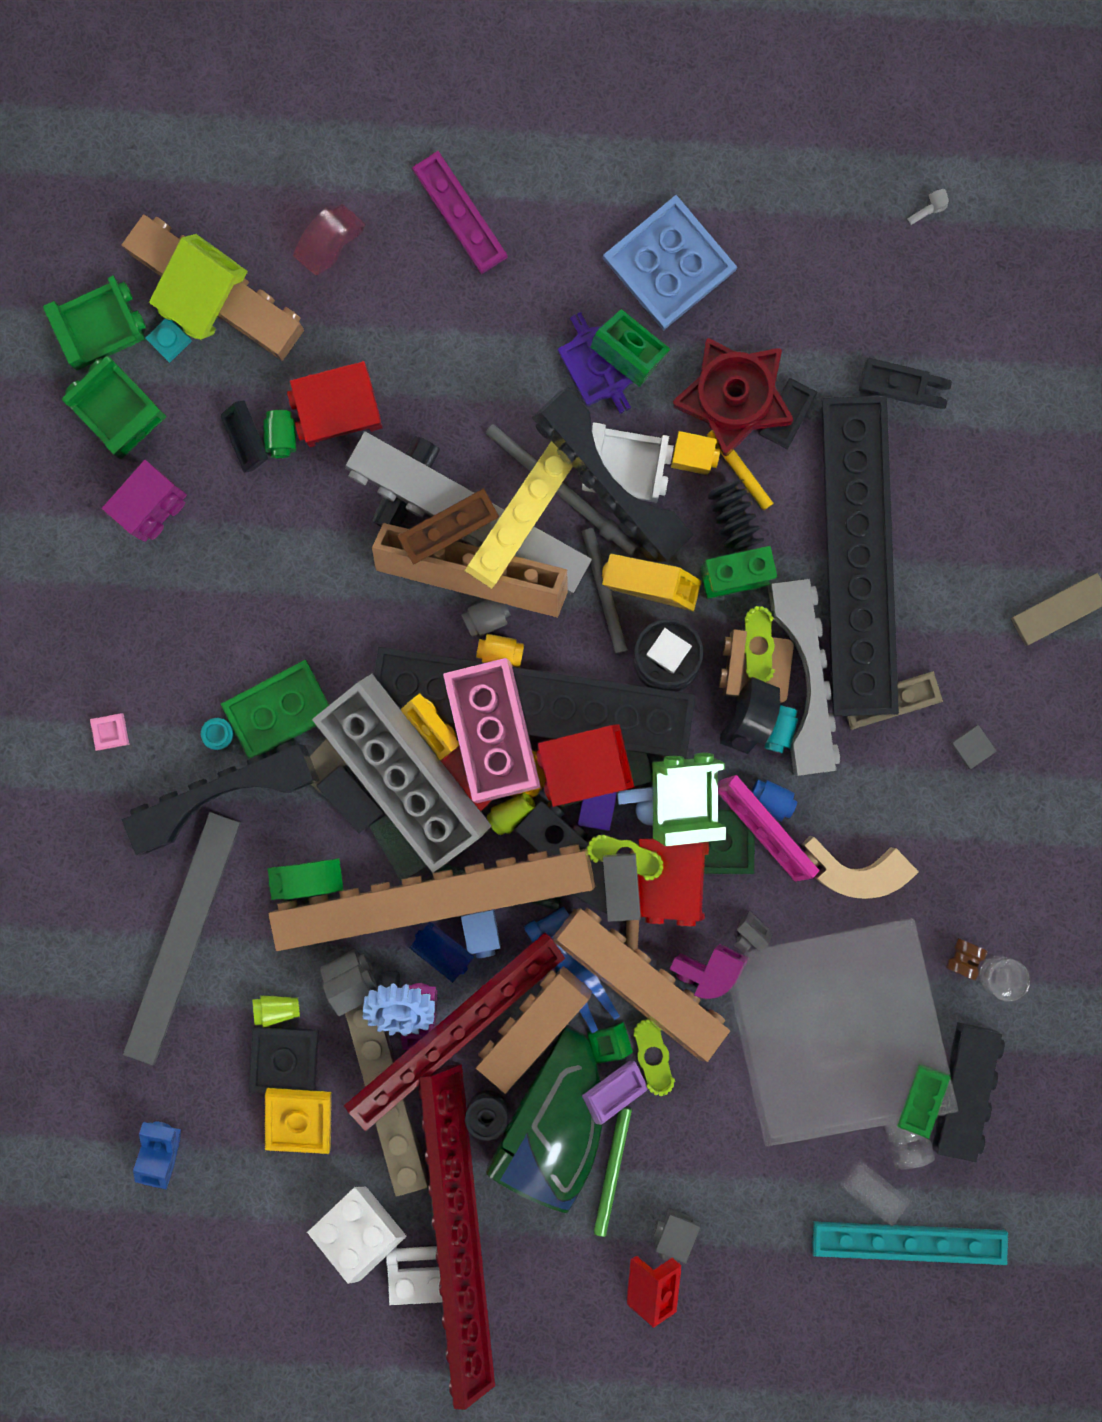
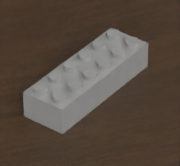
(402, 773)

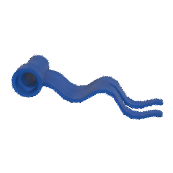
(550, 925)

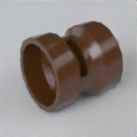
(966, 959)

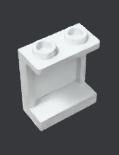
(634, 461)

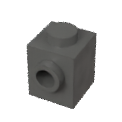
(675, 1235)

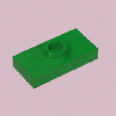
(923, 1100)

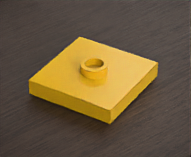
(297, 1121)

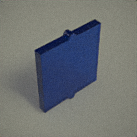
(441, 952)

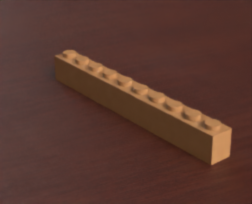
(432, 899)

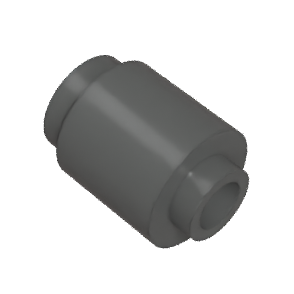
(485, 617)

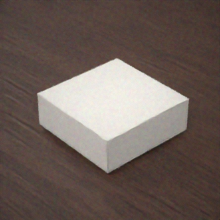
(668, 651)

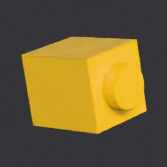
(695, 453)

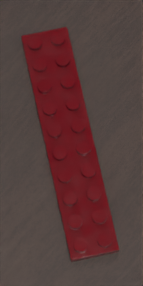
(457, 1235)

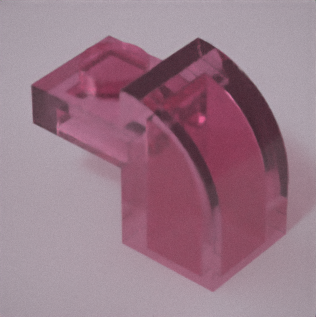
(326, 237)

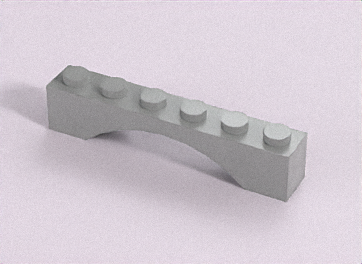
(793, 610)

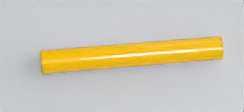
(744, 474)

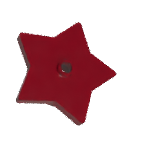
(739, 372)

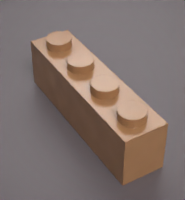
(533, 1029)

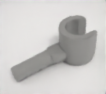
(939, 202)

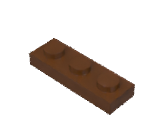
(448, 526)

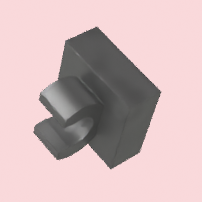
(752, 933)

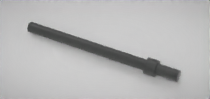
(608, 529)

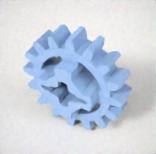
(398, 1009)

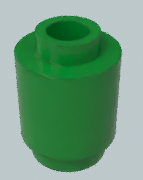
(279, 433)

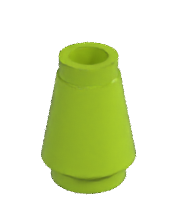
(510, 814)
(274, 1009)

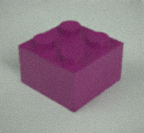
(145, 502)

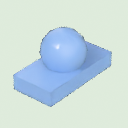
(644, 807)

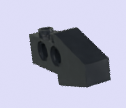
(534, 829)

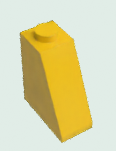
(651, 581)

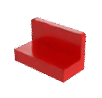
(653, 1292)

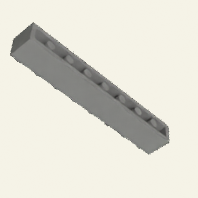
(432, 492)

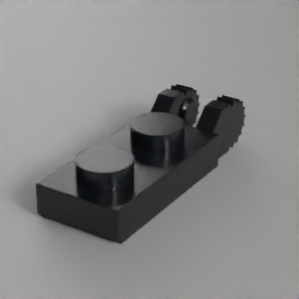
(902, 383)

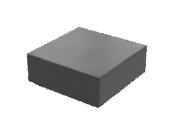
(973, 747)

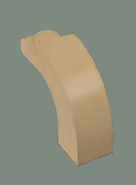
(876, 880)

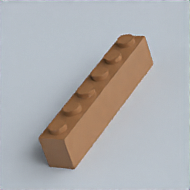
(243, 309)
(521, 585)
(640, 984)

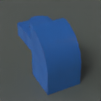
(156, 1154)

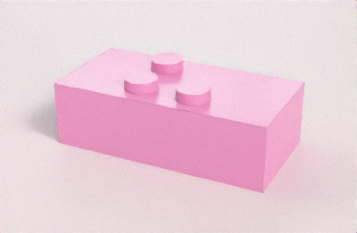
(491, 730)

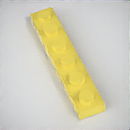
(519, 517)

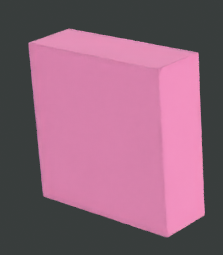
(109, 732)

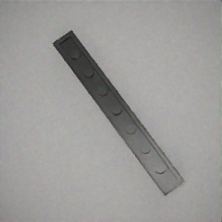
(182, 938)

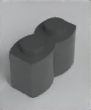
(347, 981)

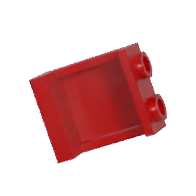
(334, 403)
(585, 765)
(679, 888)

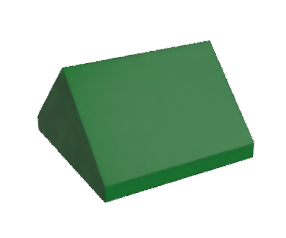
(629, 347)

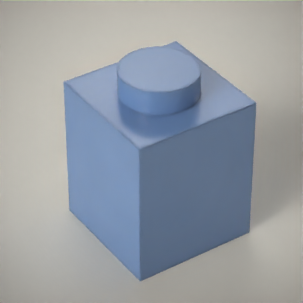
(481, 933)

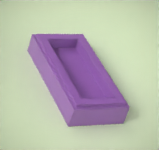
(615, 1092)

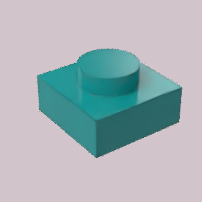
(168, 339)

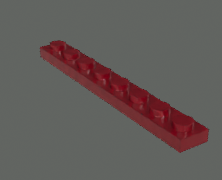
(454, 1032)

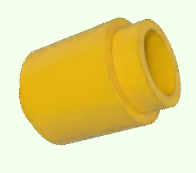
(498, 648)

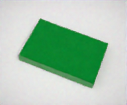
(276, 709)

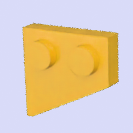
(437, 735)

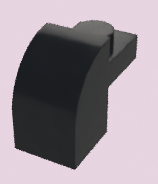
(755, 716)

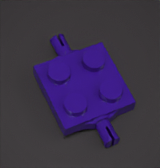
(589, 371)

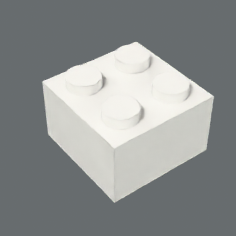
(356, 1234)

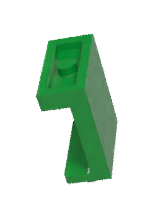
(96, 324)
(113, 406)
(738, 572)

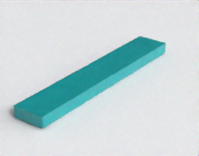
(910, 1243)

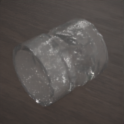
(1003, 978)
(908, 1155)

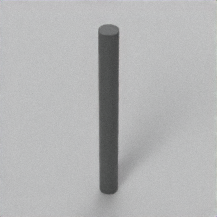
(604, 592)

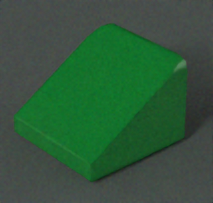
(610, 1043)

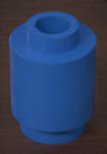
(775, 799)

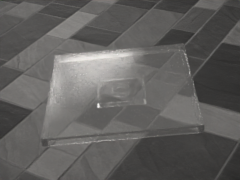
(837, 1030)

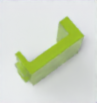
(196, 286)

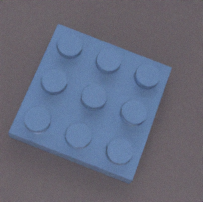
(669, 262)

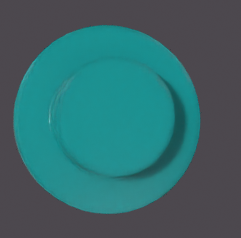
(217, 733)

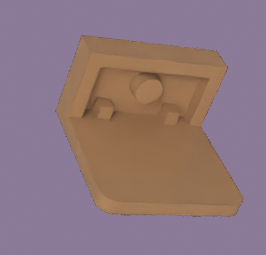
(735, 677)

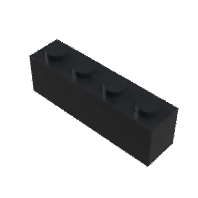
(973, 1078)

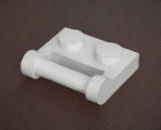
(413, 1284)

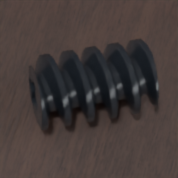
(734, 516)

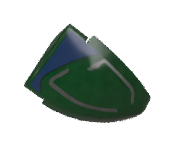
(552, 1131)

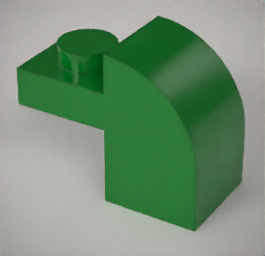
(305, 879)

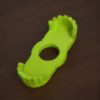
(758, 624)
(648, 862)
(657, 1076)

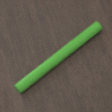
(612, 1172)

